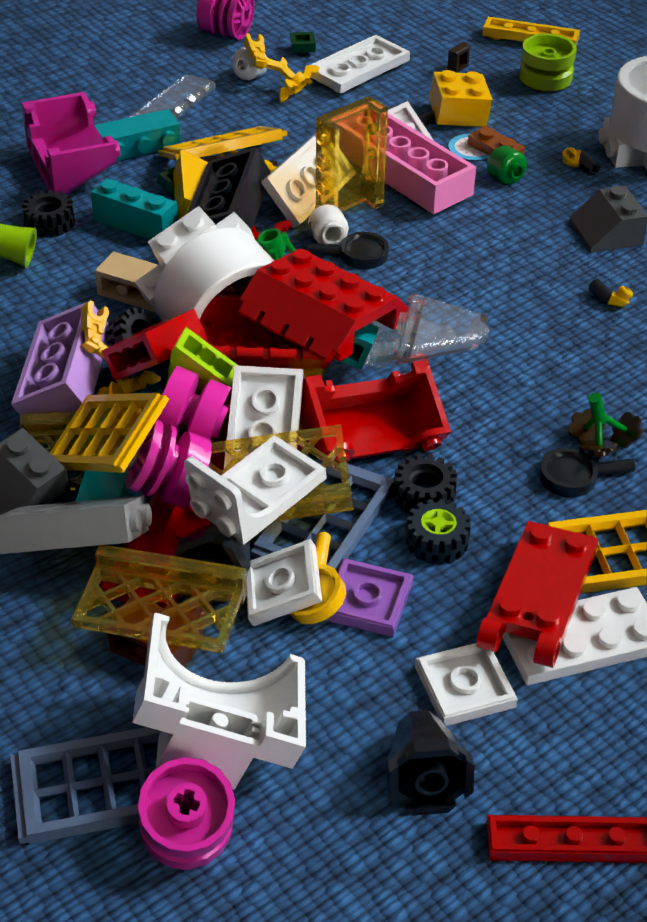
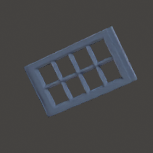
(357, 476)
(27, 793)

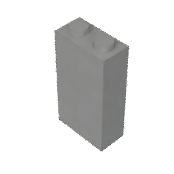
(74, 524)

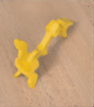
(293, 82)
(93, 328)

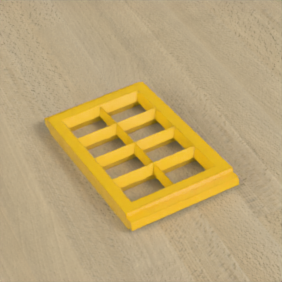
(224, 142)
(97, 421)
(616, 522)

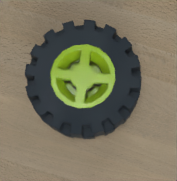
(438, 531)

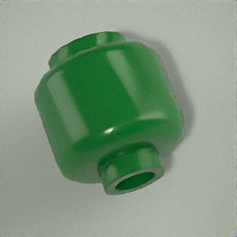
(506, 165)

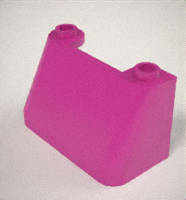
(66, 141)

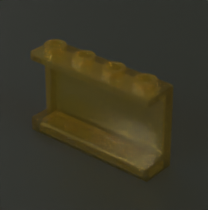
(351, 155)

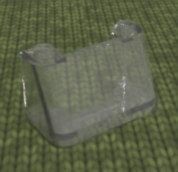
(427, 332)

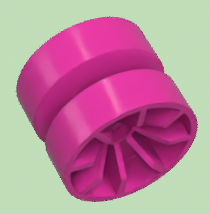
(202, 413)

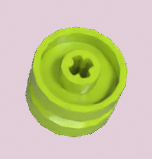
(547, 62)

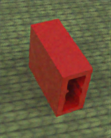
(149, 345)

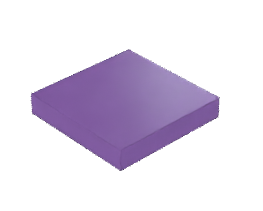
(372, 597)

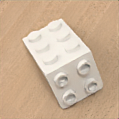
(252, 490)

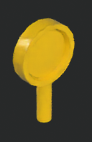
(332, 587)

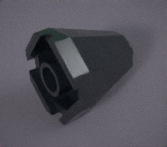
(212, 546)
(428, 765)

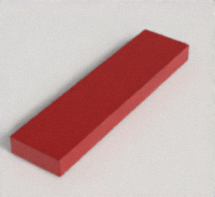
(566, 838)

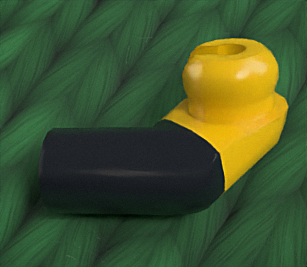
(580, 159)
(609, 297)

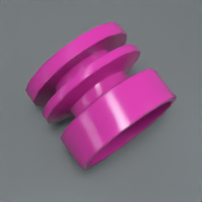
(225, 17)
(162, 462)

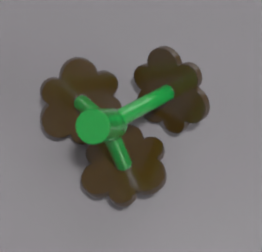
(591, 422)

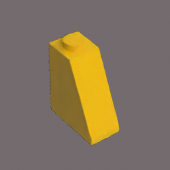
(186, 180)

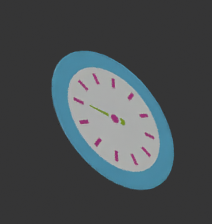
(460, 147)

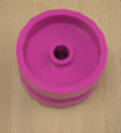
(179, 788)

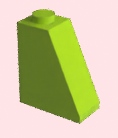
(202, 358)

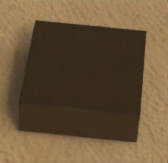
(458, 57)

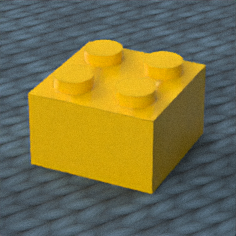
(460, 98)

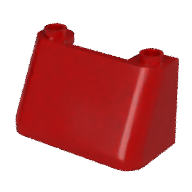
(377, 414)

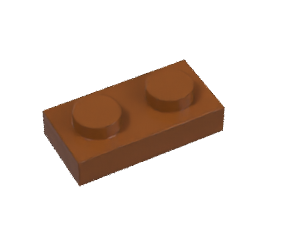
(487, 140)

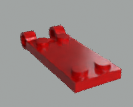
(539, 590)

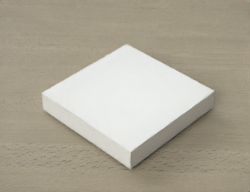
(283, 582)
(465, 684)

